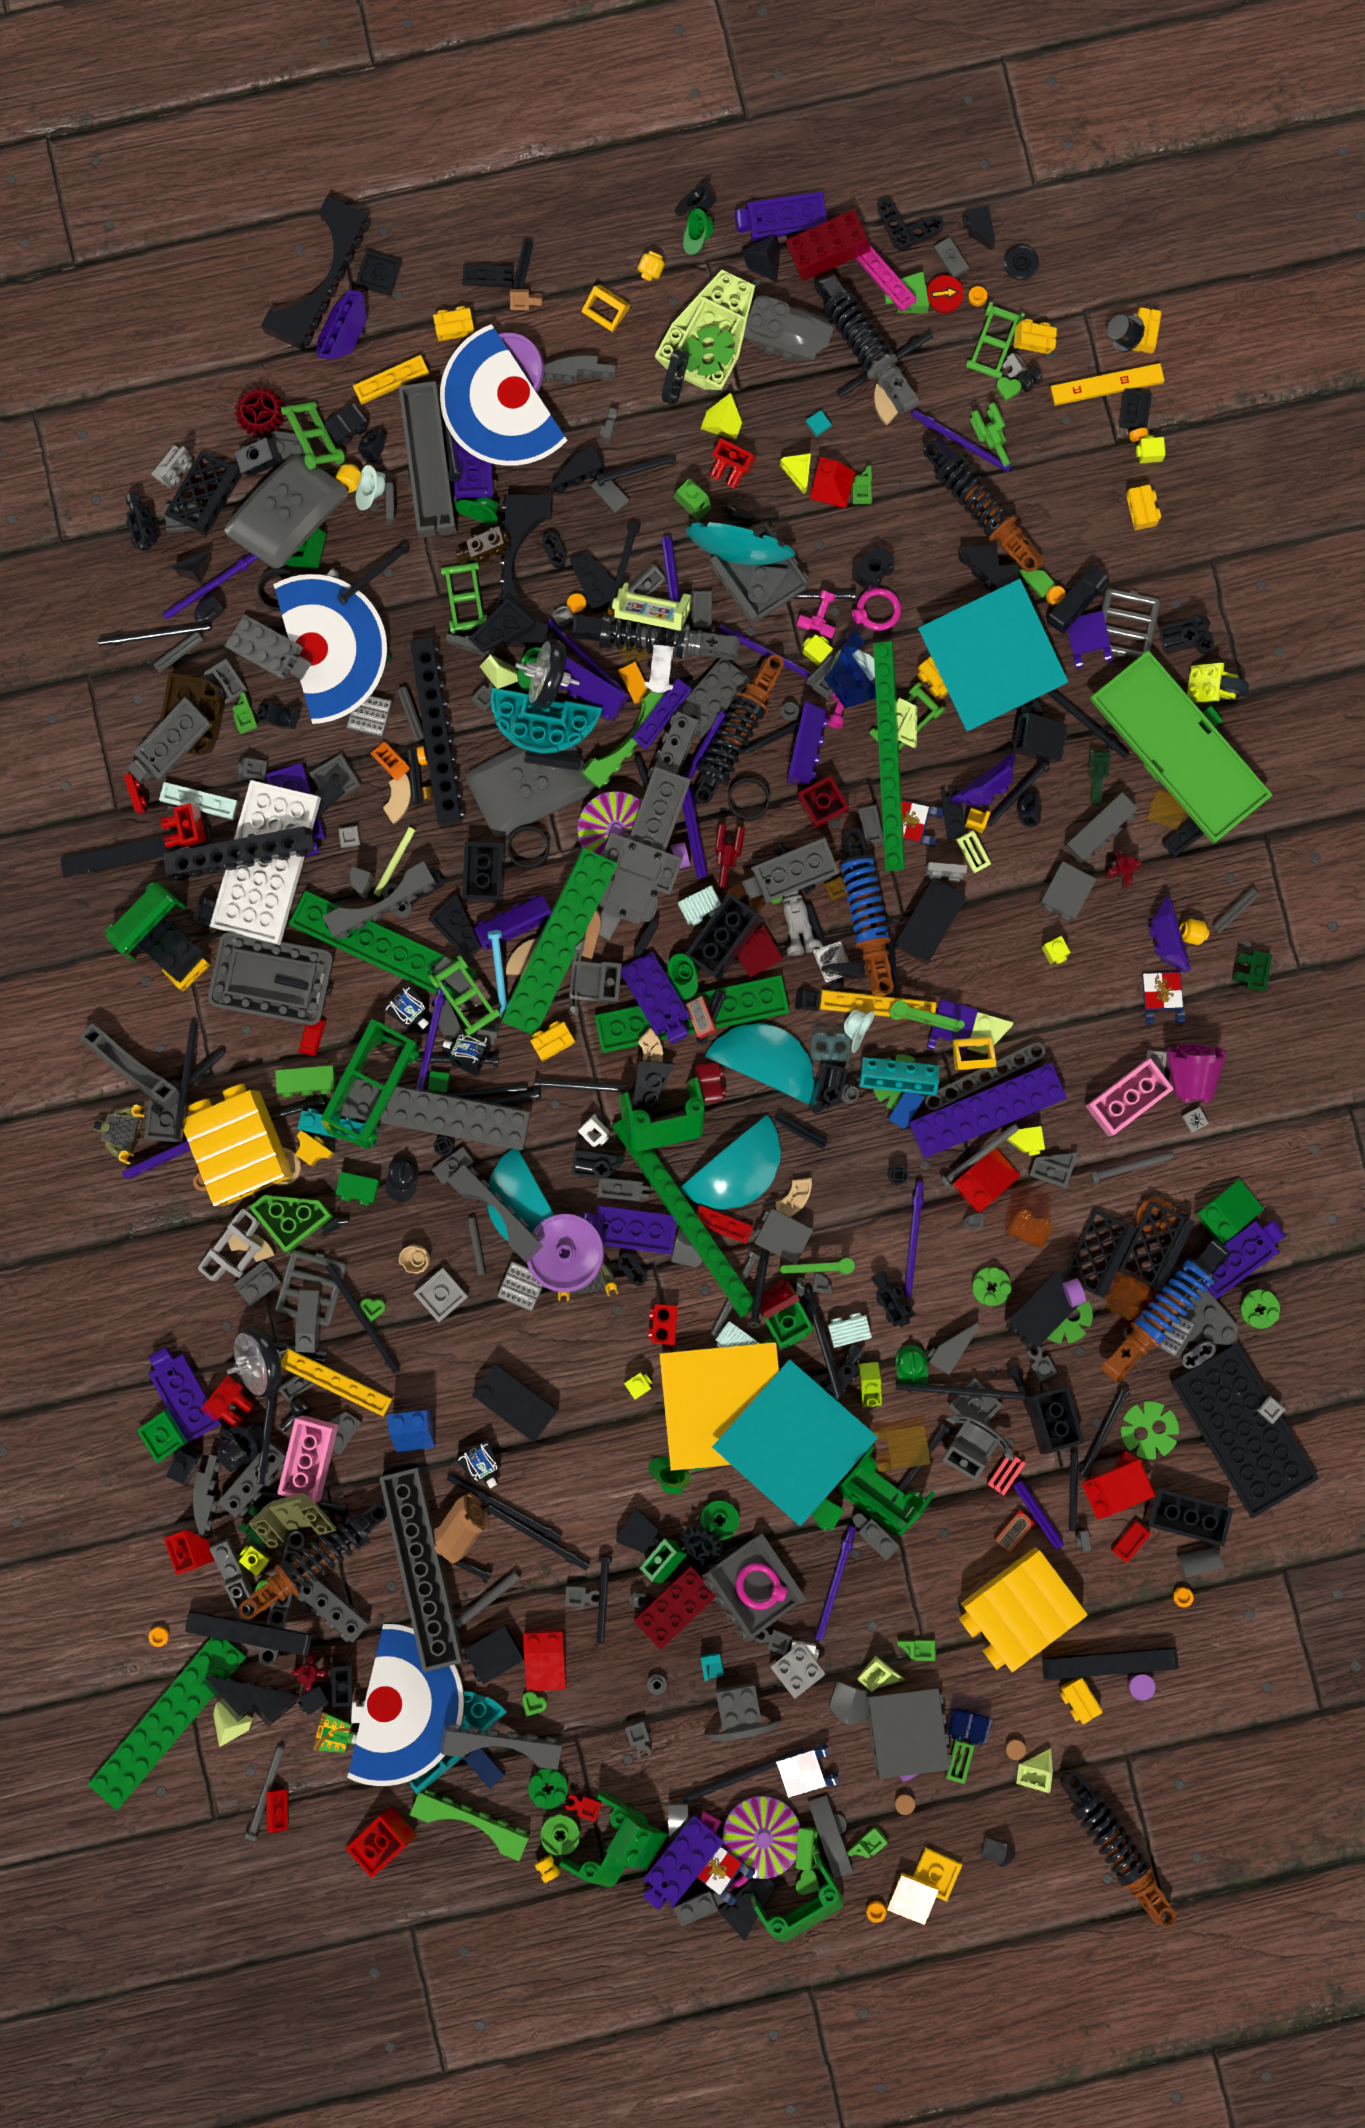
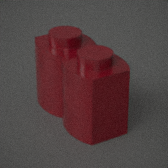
(709, 1082)

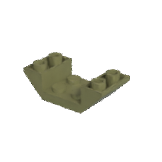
(287, 1516)

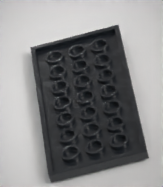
(1256, 1456)

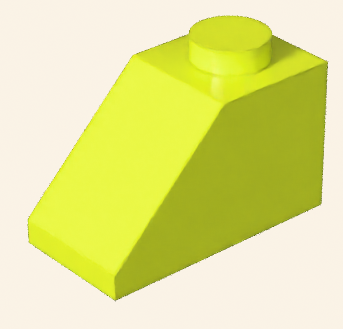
(1028, 1140)

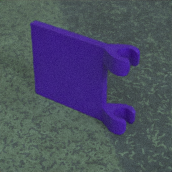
(1088, 635)
(957, 1012)

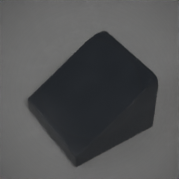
(807, 1000)

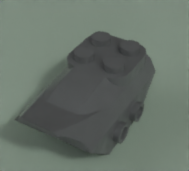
(786, 330)

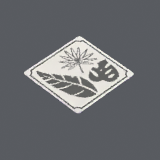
(830, 955)

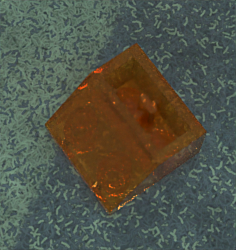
(1029, 1228)
(1130, 1298)

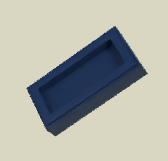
(484, 1767)

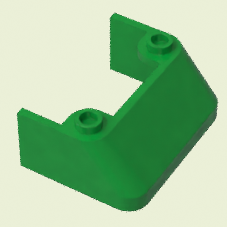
(141, 918)
(645, 1135)
(874, 1495)
(610, 1870)
(828, 1902)

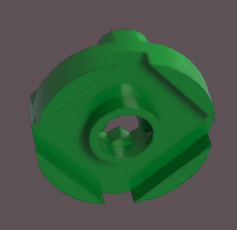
(727, 1511)
(541, 1797)

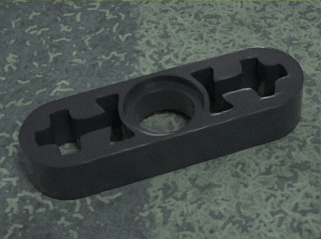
(672, 387)

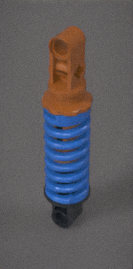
(866, 912)
(1151, 1324)

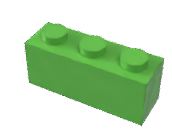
(306, 1081)

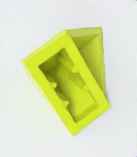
(723, 419)
(797, 469)

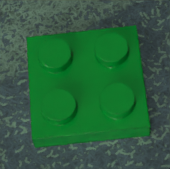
(162, 1436)

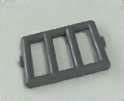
(1151, 620)
(292, 1272)

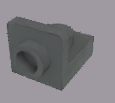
(251, 769)

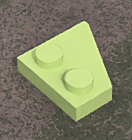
(907, 722)
(988, 1027)

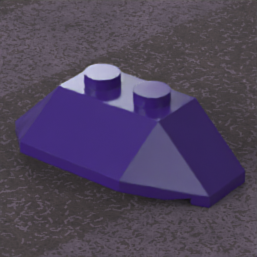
(342, 327)
(988, 784)
(1168, 938)

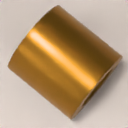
(427, 793)

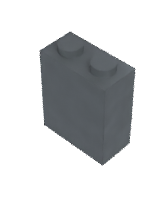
(1067, 892)
(783, 1235)

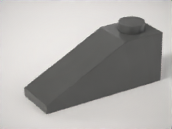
(307, 1321)
(950, 1351)

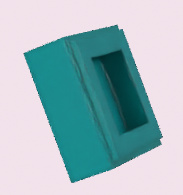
(818, 423)

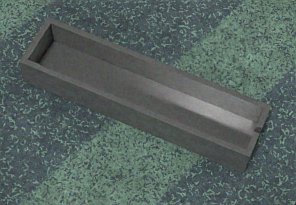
(427, 459)

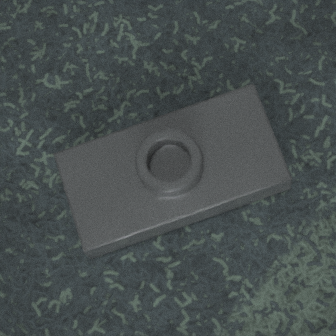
(951, 258)
(452, 1164)

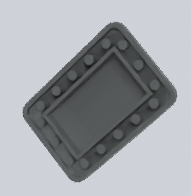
(285, 511)
(522, 793)
(247, 972)

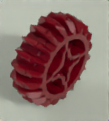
(247, 407)

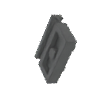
(288, 444)
(175, 526)
(817, 680)
(257, 1283)

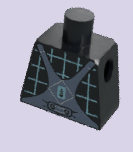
(184, 1465)

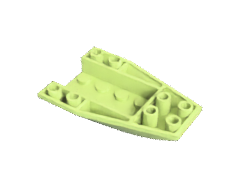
(720, 304)

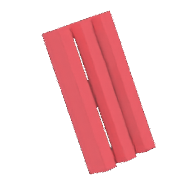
(1011, 1479)

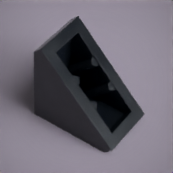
(763, 257)
(194, 567)

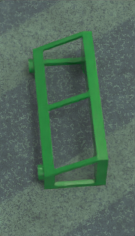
(371, 1039)

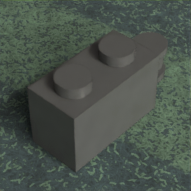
(875, 1536)
(697, 1906)

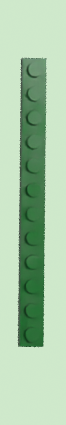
(889, 756)
(690, 1225)

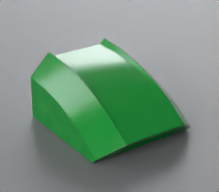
(789, 1325)

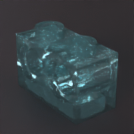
(830, 1053)

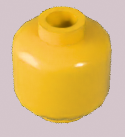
(651, 266)
(349, 476)
(1194, 931)

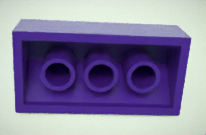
(594, 691)
(806, 745)
(515, 922)

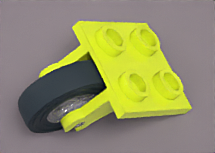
(1210, 683)

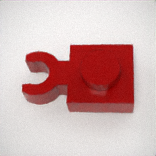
(587, 1808)

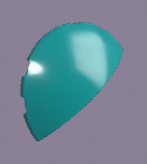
(738, 544)
(542, 729)
(768, 1057)
(739, 1171)
(519, 1190)
(477, 1712)

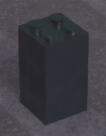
(1041, 1311)

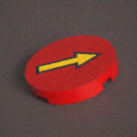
(945, 294)

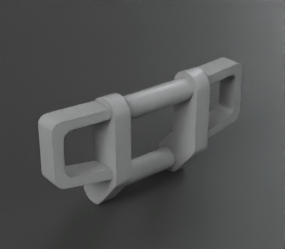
(244, 1237)

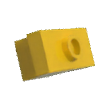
(312, 1149)

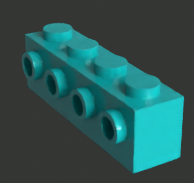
(899, 1076)
(311, 1122)

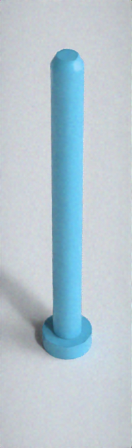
(494, 935)

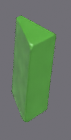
(806, 1848)

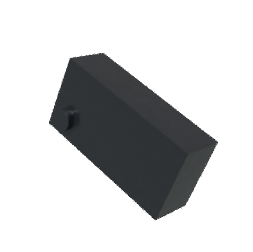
(930, 921)
(724, 936)
(515, 1402)
(1188, 1516)

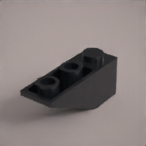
(581, 467)

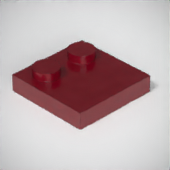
(759, 953)
(778, 1298)

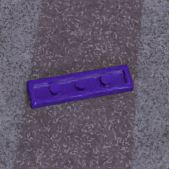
(661, 714)
(156, 1160)

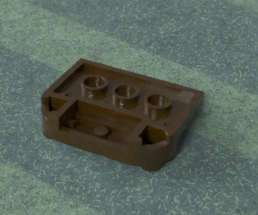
(205, 696)

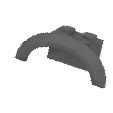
(593, 981)
(973, 1446)
(740, 1714)

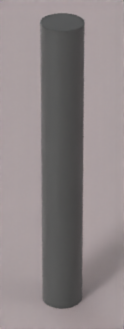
(476, 1246)

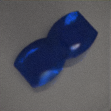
(970, 1726)

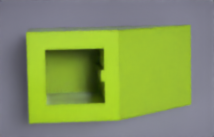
(870, 1384)

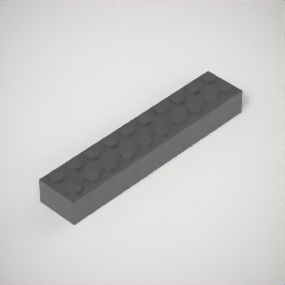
(442, 1114)
(421, 1570)

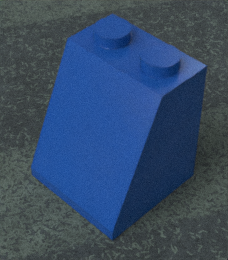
(411, 1430)

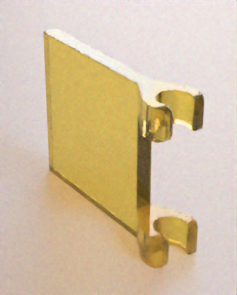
(906, 1448)

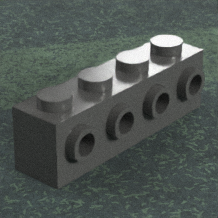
(676, 743)
(1101, 827)
(245, 1487)
(334, 1609)

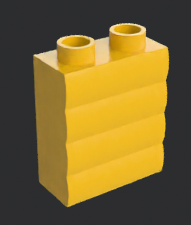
(235, 1145)
(1021, 1611)

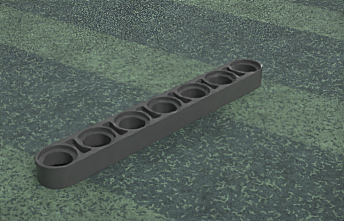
(994, 1076)

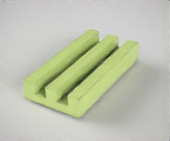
(966, 837)

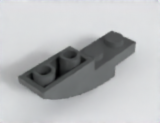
(584, 366)
(203, 1501)
(234, 1574)

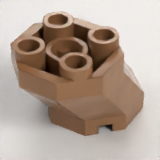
(460, 1528)

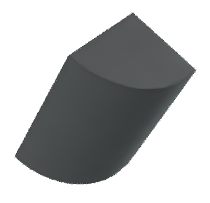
(362, 882)
(1200, 1562)

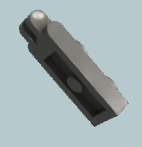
(465, 644)
(622, 1189)

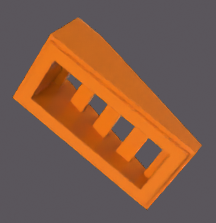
(397, 769)

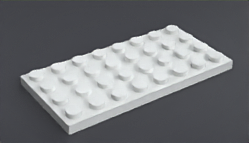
(259, 897)

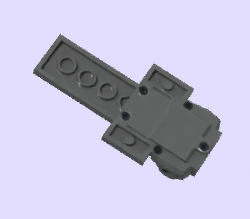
(642, 859)

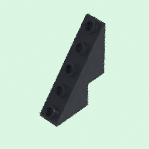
(985, 566)
(243, 1698)

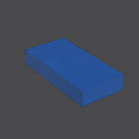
(905, 1109)

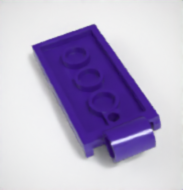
(781, 216)
(475, 474)
(295, 779)
(656, 997)
(634, 1229)
(1246, 1255)
(181, 1393)
(682, 1863)

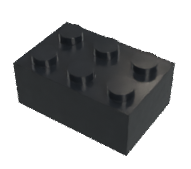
(483, 872)
(171, 950)
(1054, 1420)

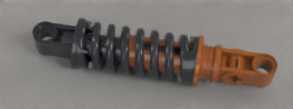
(984, 509)
(736, 730)
(314, 1560)
(1127, 1862)

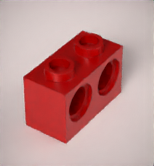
(669, 1324)

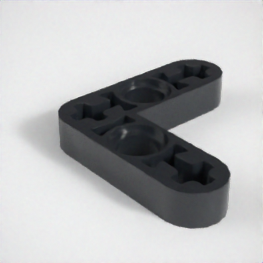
(907, 233)

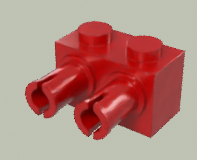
(739, 459)
(189, 826)
(218, 1404)

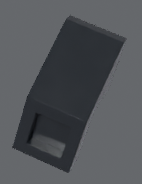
(277, 716)

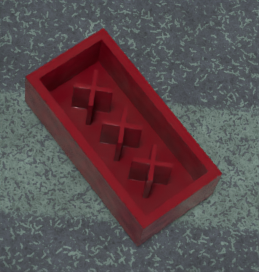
(828, 245)
(674, 1607)

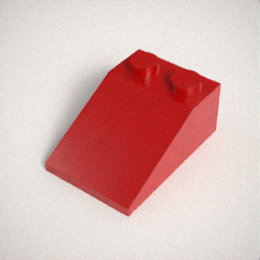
(986, 1180)
(1118, 1489)
(544, 1660)
(381, 1841)

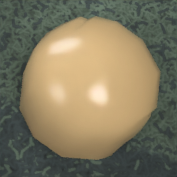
(414, 1259)

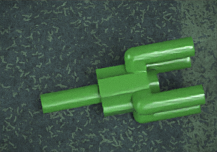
(991, 432)

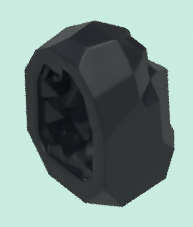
(372, 445)
(208, 610)
(1030, 810)

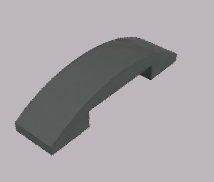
(830, 1836)

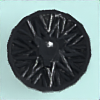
(1021, 263)

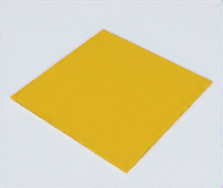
(707, 1394)

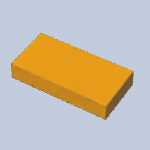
(633, 681)

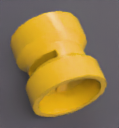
(547, 1868)

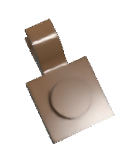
(521, 299)

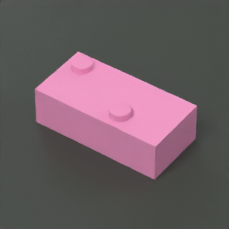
(1129, 1097)
(308, 1458)

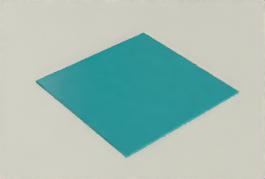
(993, 655)
(795, 1442)

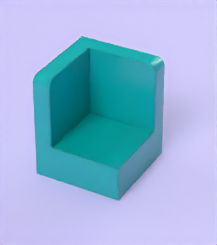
(712, 1665)

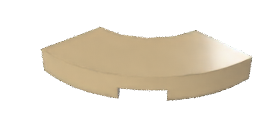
(884, 406)
(399, 799)
(520, 958)
(651, 1046)
(796, 1198)
(266, 1252)

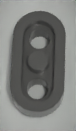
(400, 914)

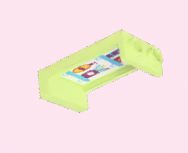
(651, 609)

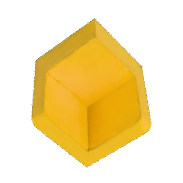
(977, 820)

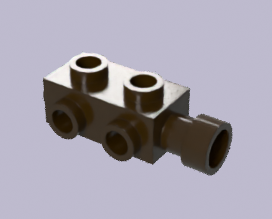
(482, 547)

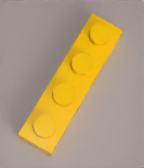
(391, 379)

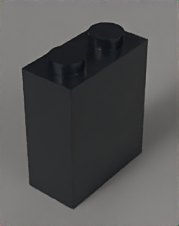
(1040, 738)
(493, 1654)

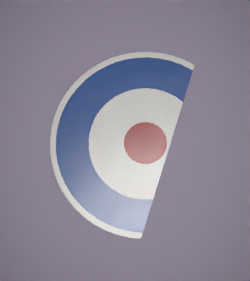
(494, 406)
(338, 640)
(403, 1713)

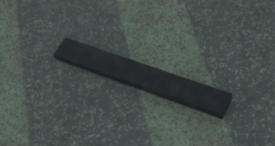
(120, 855)

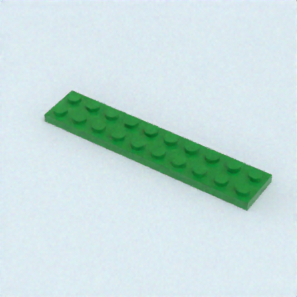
(558, 941)
(374, 945)
(741, 1005)
(165, 1722)

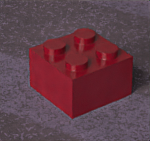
(823, 802)

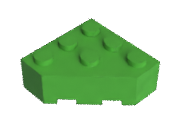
(290, 1219)

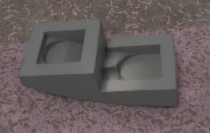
(677, 1819)

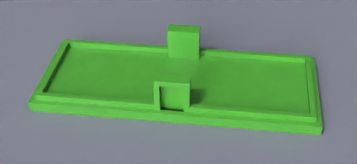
(1166, 735)

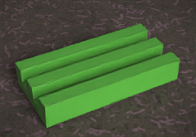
(967, 1763)

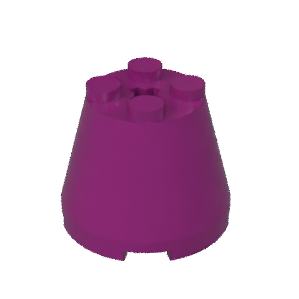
(1195, 1071)

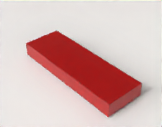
(724, 1224)

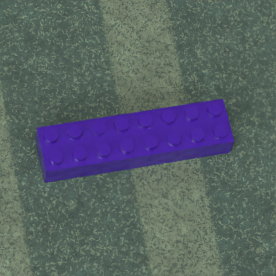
(987, 1111)

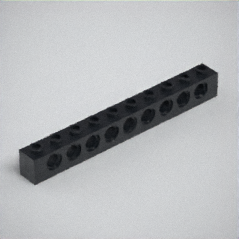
(419, 649)

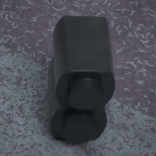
(346, 425)

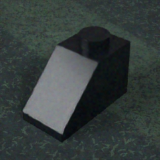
(980, 226)

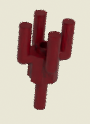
(727, 852)
(1124, 868)
(309, 1672)

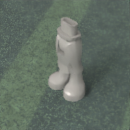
(798, 922)

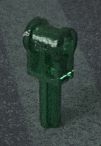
(1098, 770)

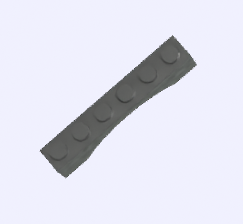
(344, 920)
(121, 1061)
(519, 1238)
(461, 1741)

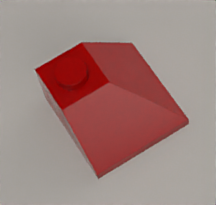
(832, 483)
(187, 1551)

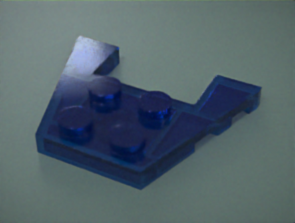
(847, 677)

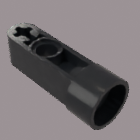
(1088, 587)

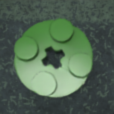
(1002, 1287)
(1249, 1304)
(561, 1846)

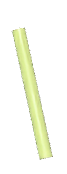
(394, 861)

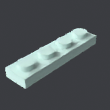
(207, 802)

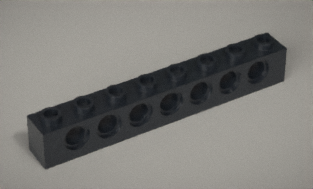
(175, 861)

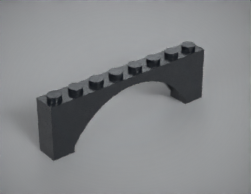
(298, 322)
(521, 518)

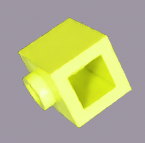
(1150, 449)
(817, 649)
(1056, 950)
(638, 1385)
(254, 1559)

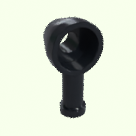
(298, 1407)

